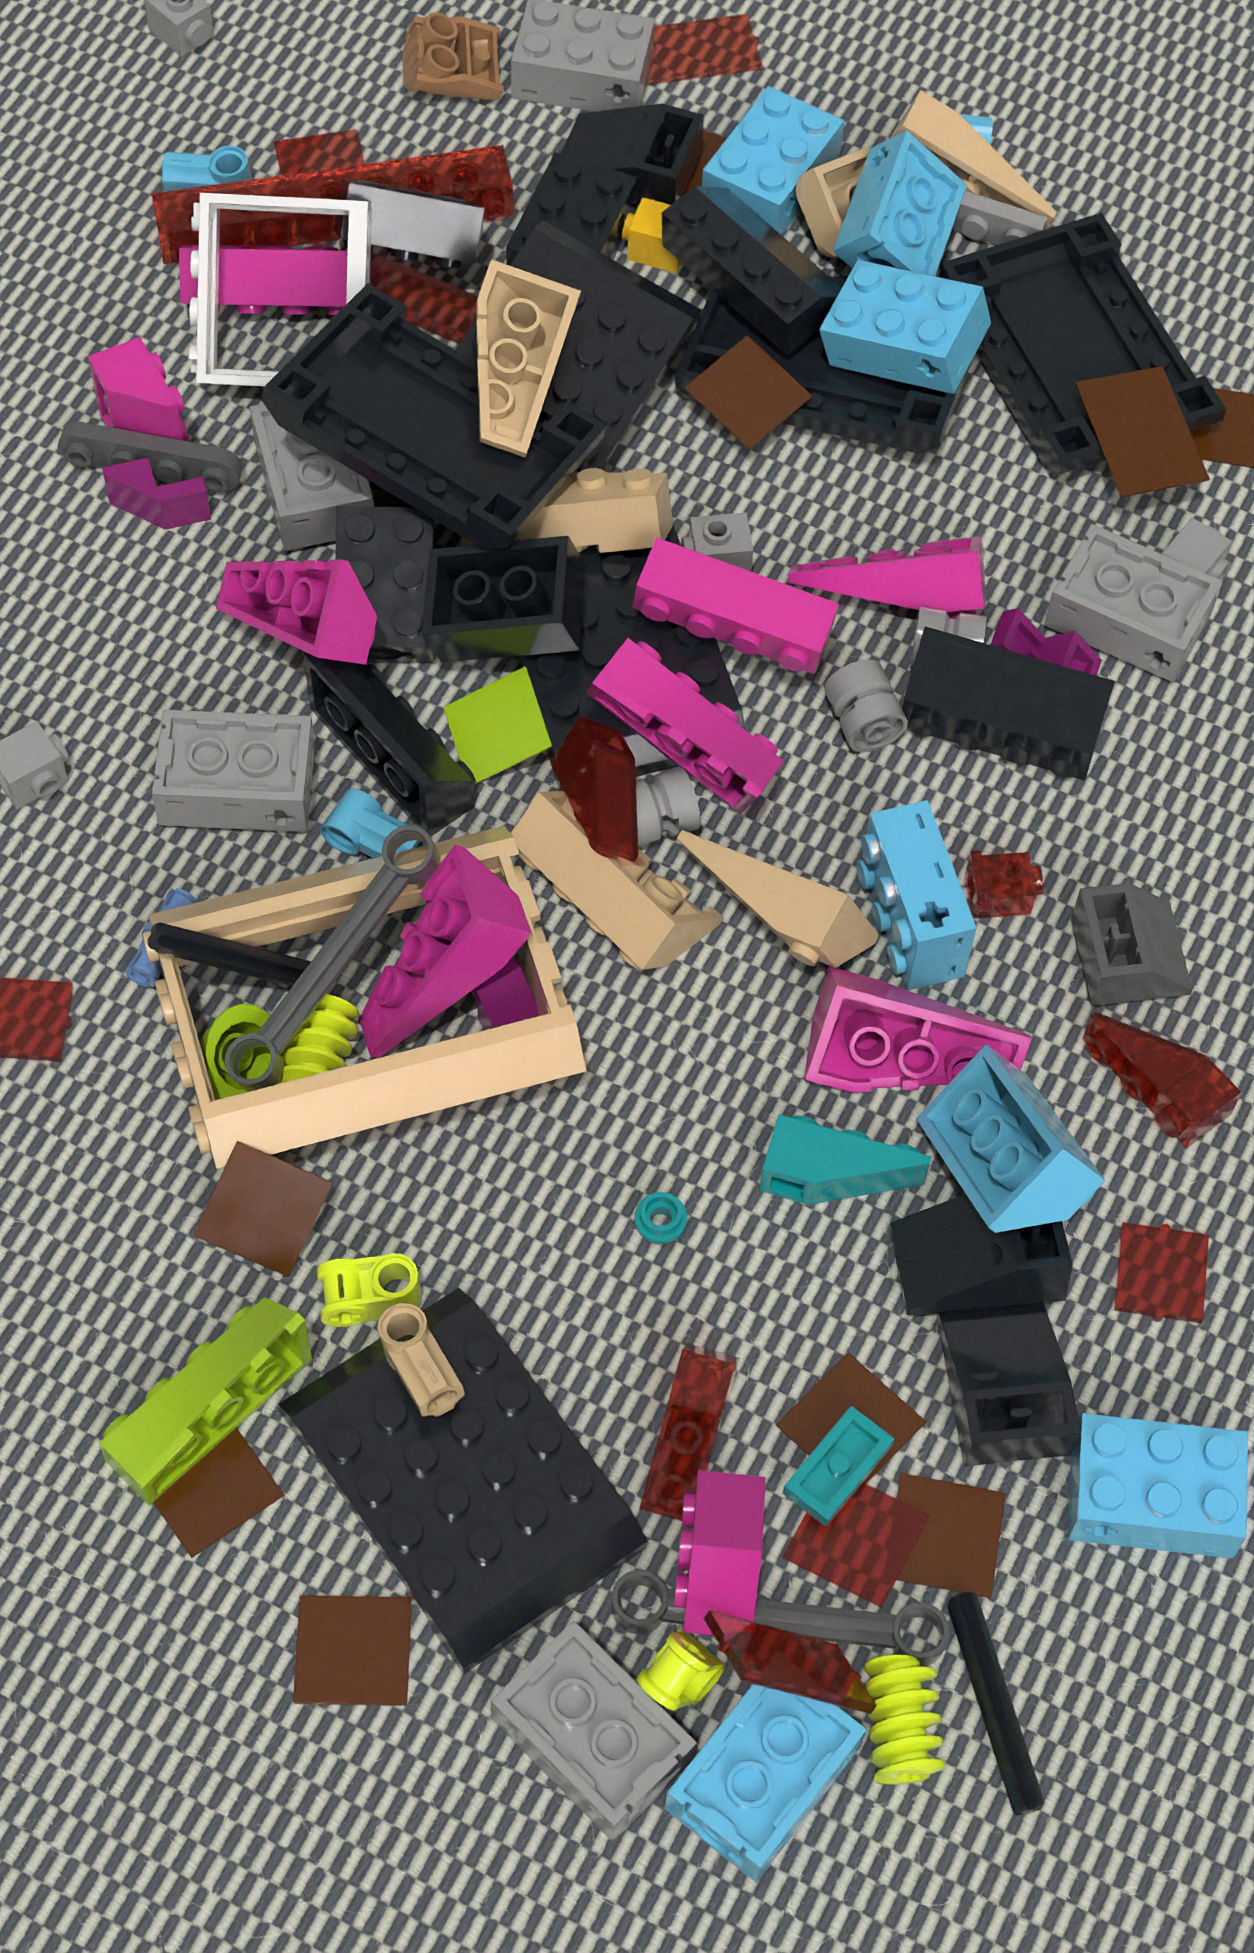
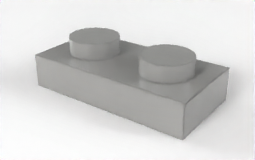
(994, 220)

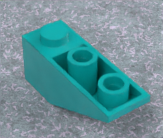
(829, 1165)

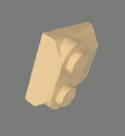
(826, 196)

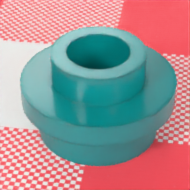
(663, 1204)

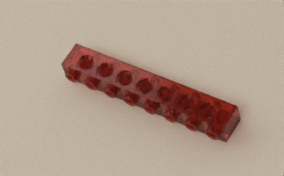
(467, 174)

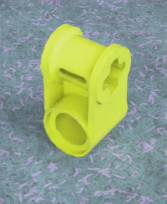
(364, 1288)
(681, 1672)

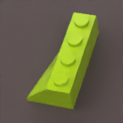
(207, 1398)

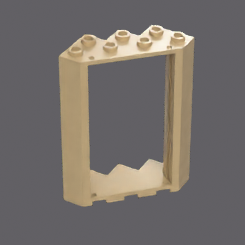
(384, 1087)

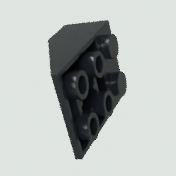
(645, 141)
(958, 1263)
(1008, 1384)

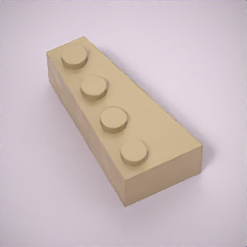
(605, 511)

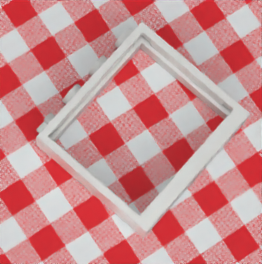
(206, 269)

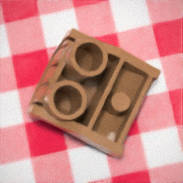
(452, 57)

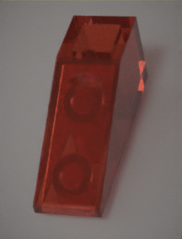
(600, 784)
(1171, 1080)
(689, 1428)

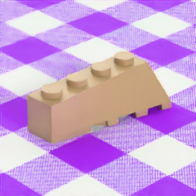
(618, 896)

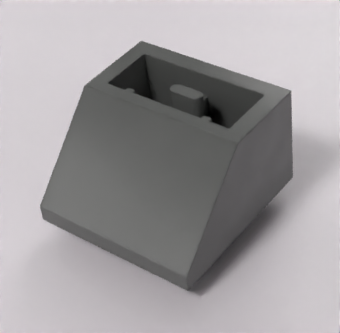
(1128, 945)

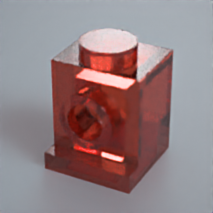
(1002, 884)

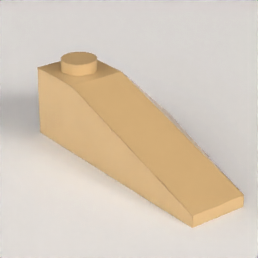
(969, 155)
(518, 347)
(804, 914)

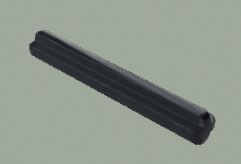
(225, 954)
(995, 1704)

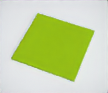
(498, 725)

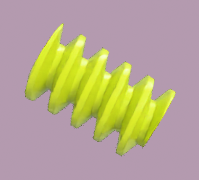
(321, 1040)
(902, 1720)

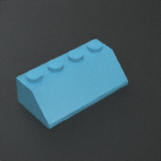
(1008, 1146)

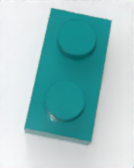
(838, 1466)

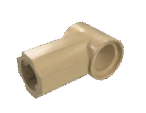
(419, 1360)

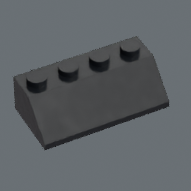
(749, 265)
(1006, 703)
(390, 742)

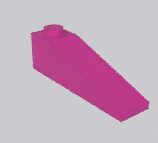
(936, 576)
(457, 944)
(891, 1037)

